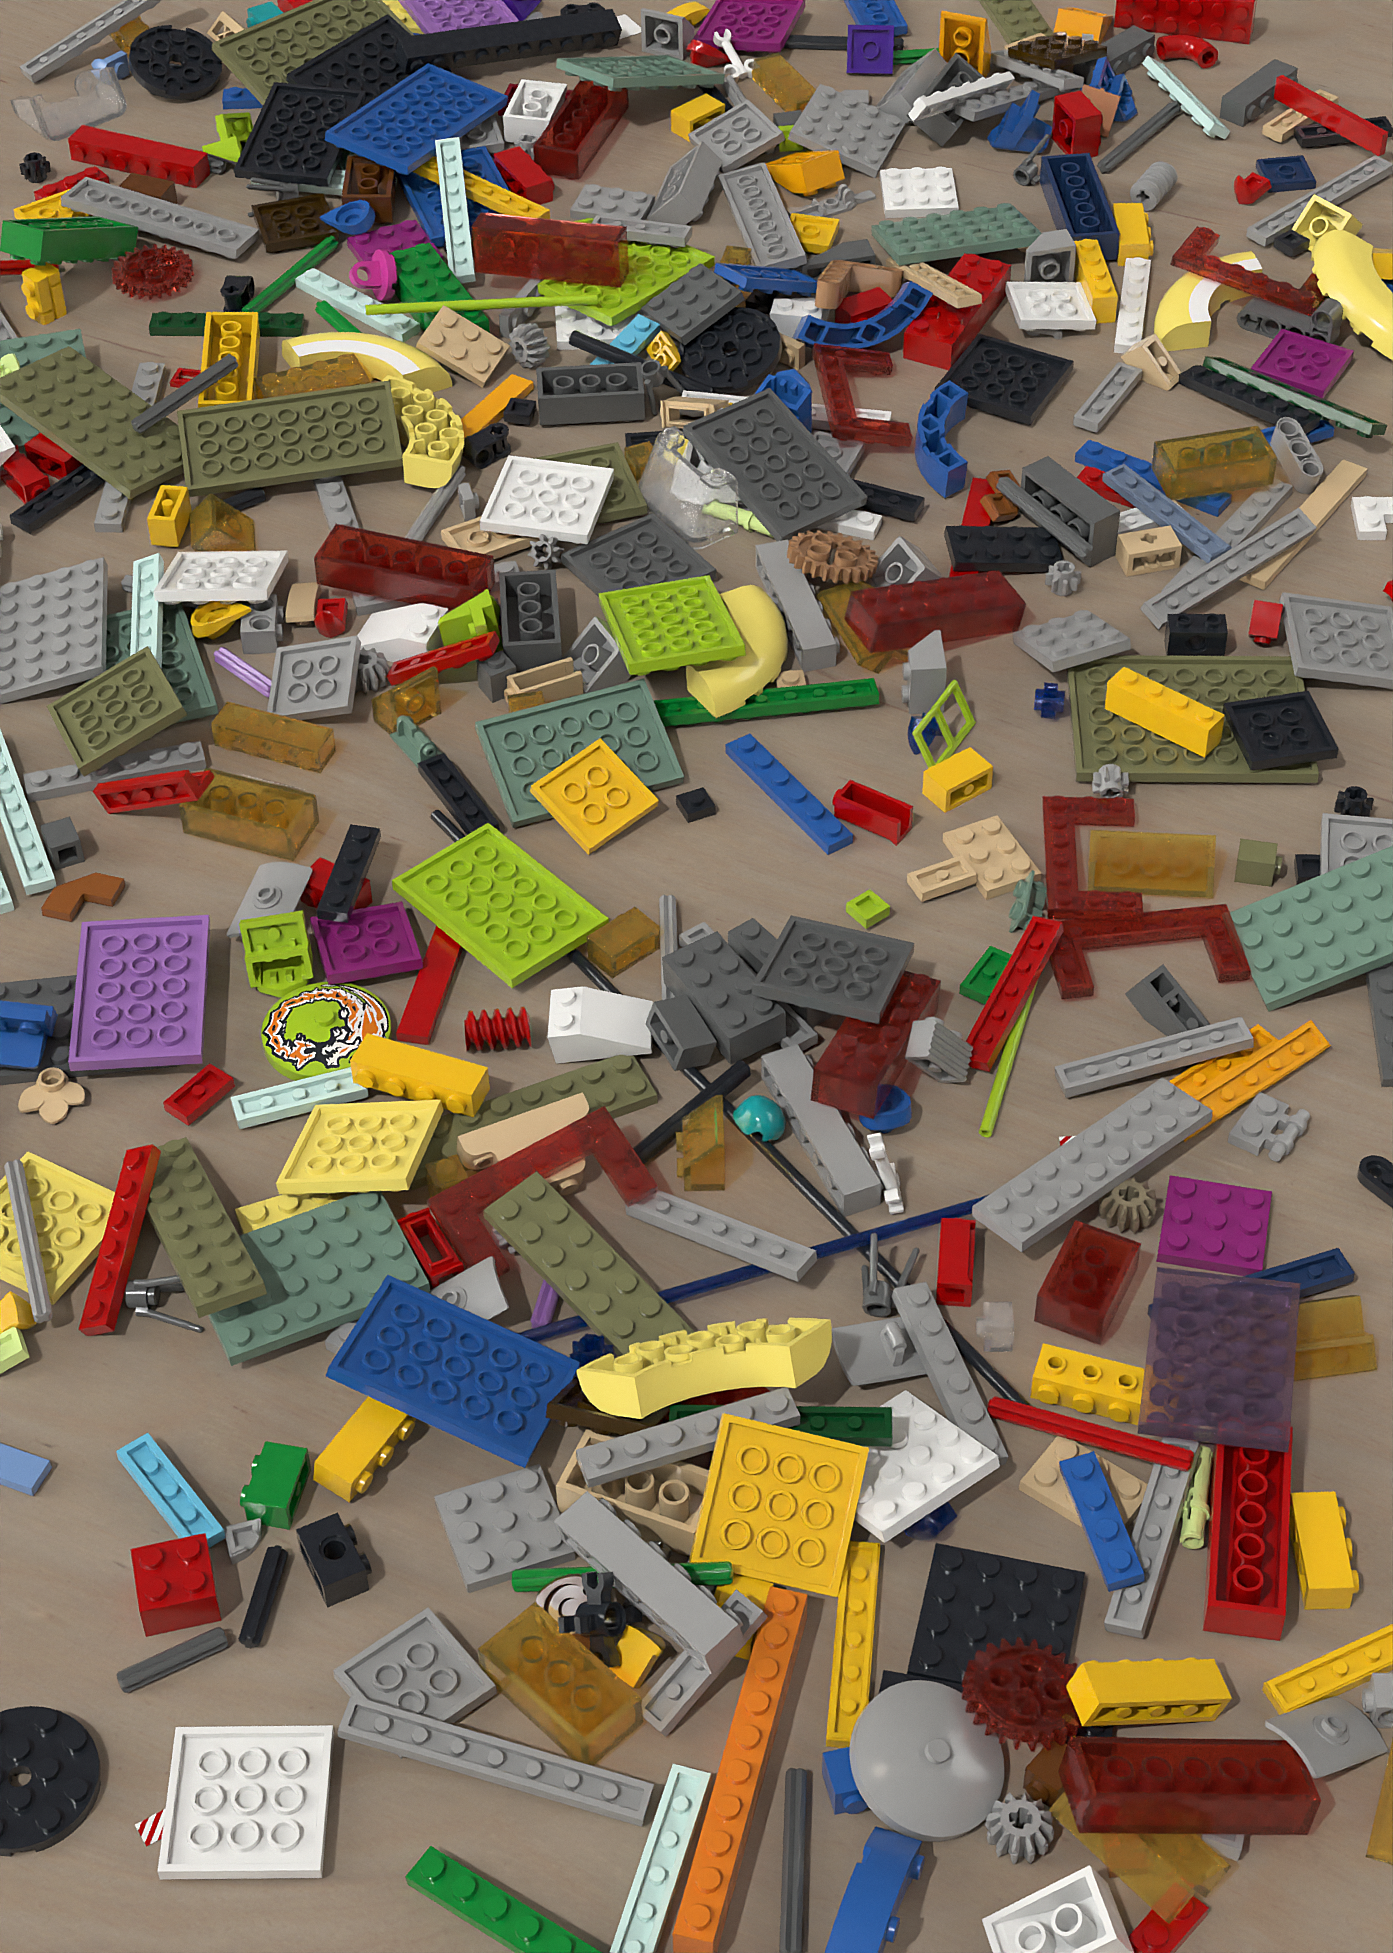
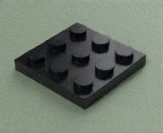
(1280, 730)

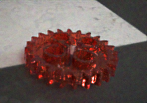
(152, 271)
(1021, 1694)

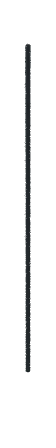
(969, 1353)

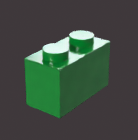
(276, 1484)

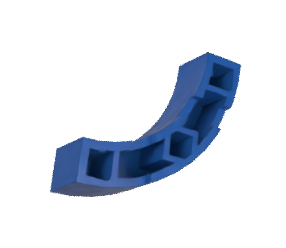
(863, 334)
(934, 457)
(875, 1893)

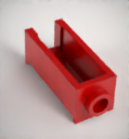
(23, 477)
(873, 811)
(418, 1225)
(955, 1262)

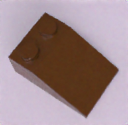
(370, 183)

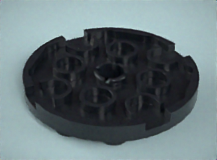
(158, 46)
(756, 354)
(62, 1779)

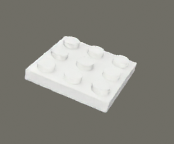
(918, 192)
(1050, 305)

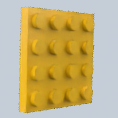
(779, 1504)

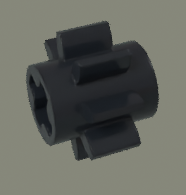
(35, 167)
(1353, 802)

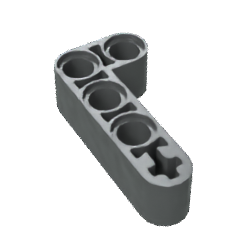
(1269, 318)

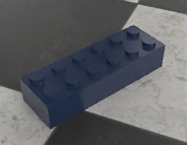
(1079, 200)

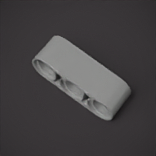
(1296, 455)

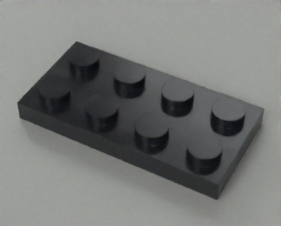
(1001, 548)

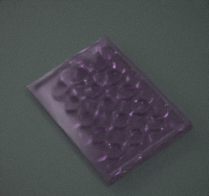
(1220, 1359)

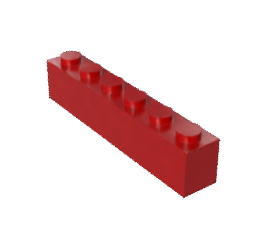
(139, 156)

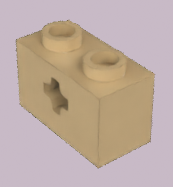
(1148, 551)

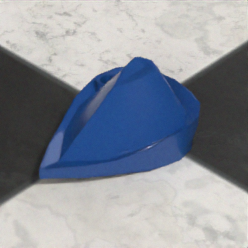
(351, 218)
(892, 1114)

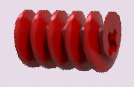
(497, 1029)

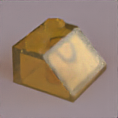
(220, 527)
(414, 698)
(702, 1148)

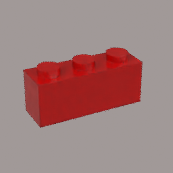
(524, 175)

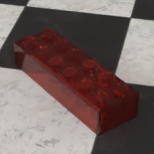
(579, 129)
(550, 249)
(401, 568)
(957, 606)
(870, 1056)
(1187, 1786)

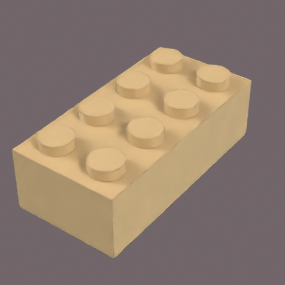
(658, 1501)

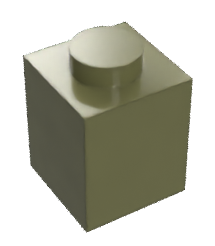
(1257, 862)

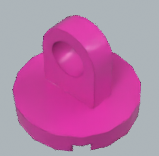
(380, 272)

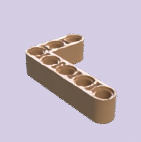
(847, 276)

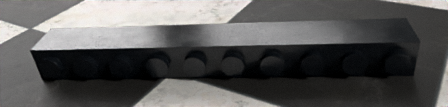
(509, 41)

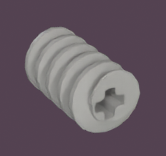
(1153, 185)

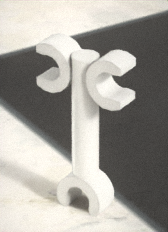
(737, 69)
(887, 1172)

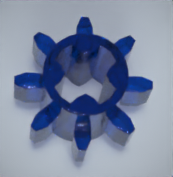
(1049, 700)
(589, 1349)

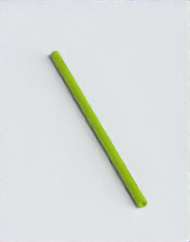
(482, 304)
(1003, 1071)

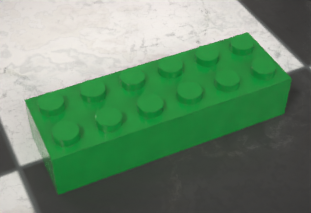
(67, 239)
(427, 278)

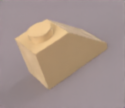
(1154, 361)

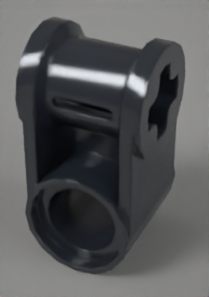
(237, 292)
(485, 447)

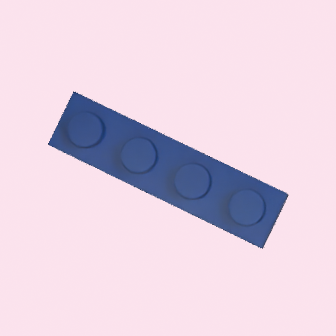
(1101, 1521)

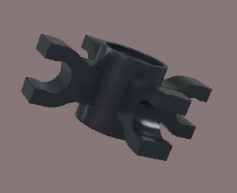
(600, 1617)

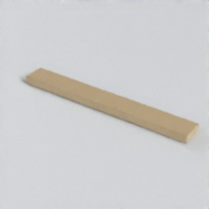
(939, 284)
(1318, 509)

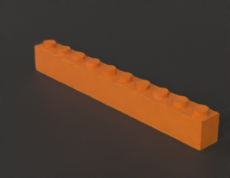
(740, 1775)

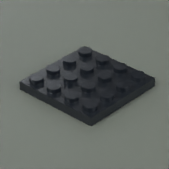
(1007, 378)
(986, 1598)

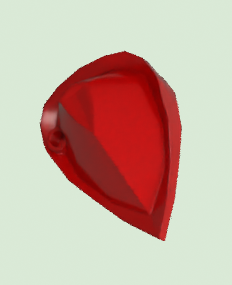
(705, 54)

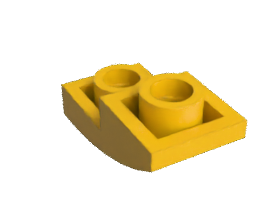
(691, 11)
(664, 351)

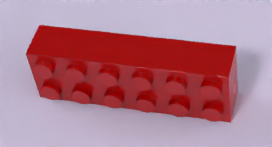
(1201, 18)
(945, 332)
(1248, 1541)

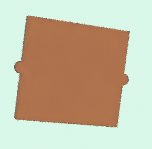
(1106, 103)

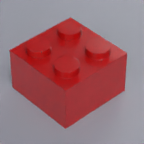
(1076, 124)
(175, 1585)

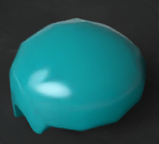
(760, 1115)

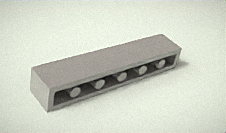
(803, 615)
(822, 1132)
(651, 1582)

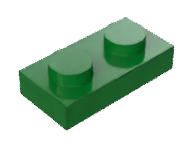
(985, 975)

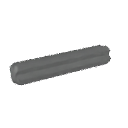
(172, 1659)

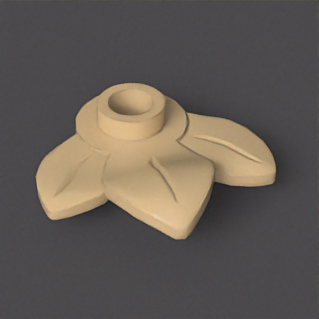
(51, 1095)

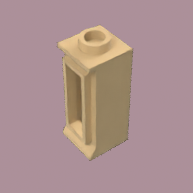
(670, 409)
(554, 679)

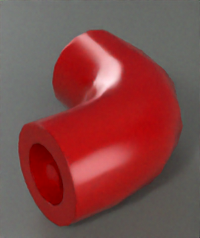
(1187, 47)

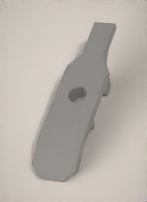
(831, 206)

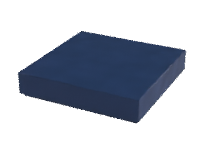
(1286, 173)

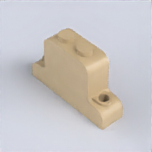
(500, 1140)

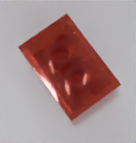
(1087, 1282)

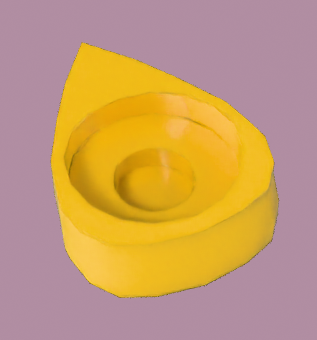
(216, 618)

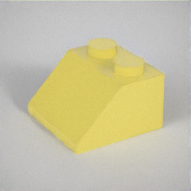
(1323, 217)

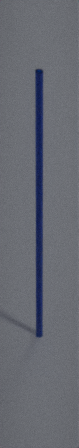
(752, 1271)

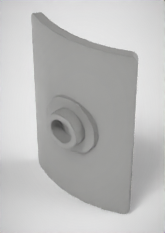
(272, 892)
(475, 1290)
(876, 1351)
(1329, 1735)

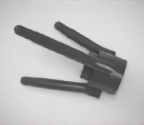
(1028, 169)
(282, 189)
(653, 376)
(146, 1293)
(877, 1293)

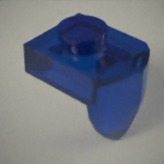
(928, 733)
(932, 1524)

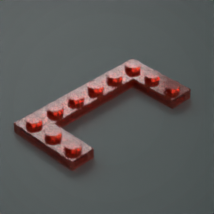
(1195, 258)
(839, 406)
(1060, 860)
(1205, 922)
(593, 1134)

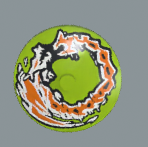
(321, 1028)

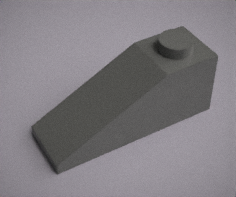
(853, 251)
(1165, 1003)

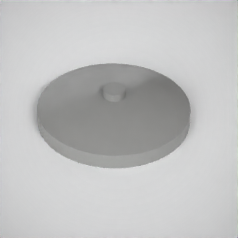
(925, 1761)

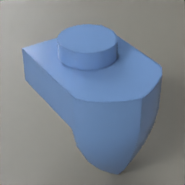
(118, 61)

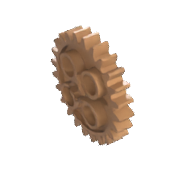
(851, 560)

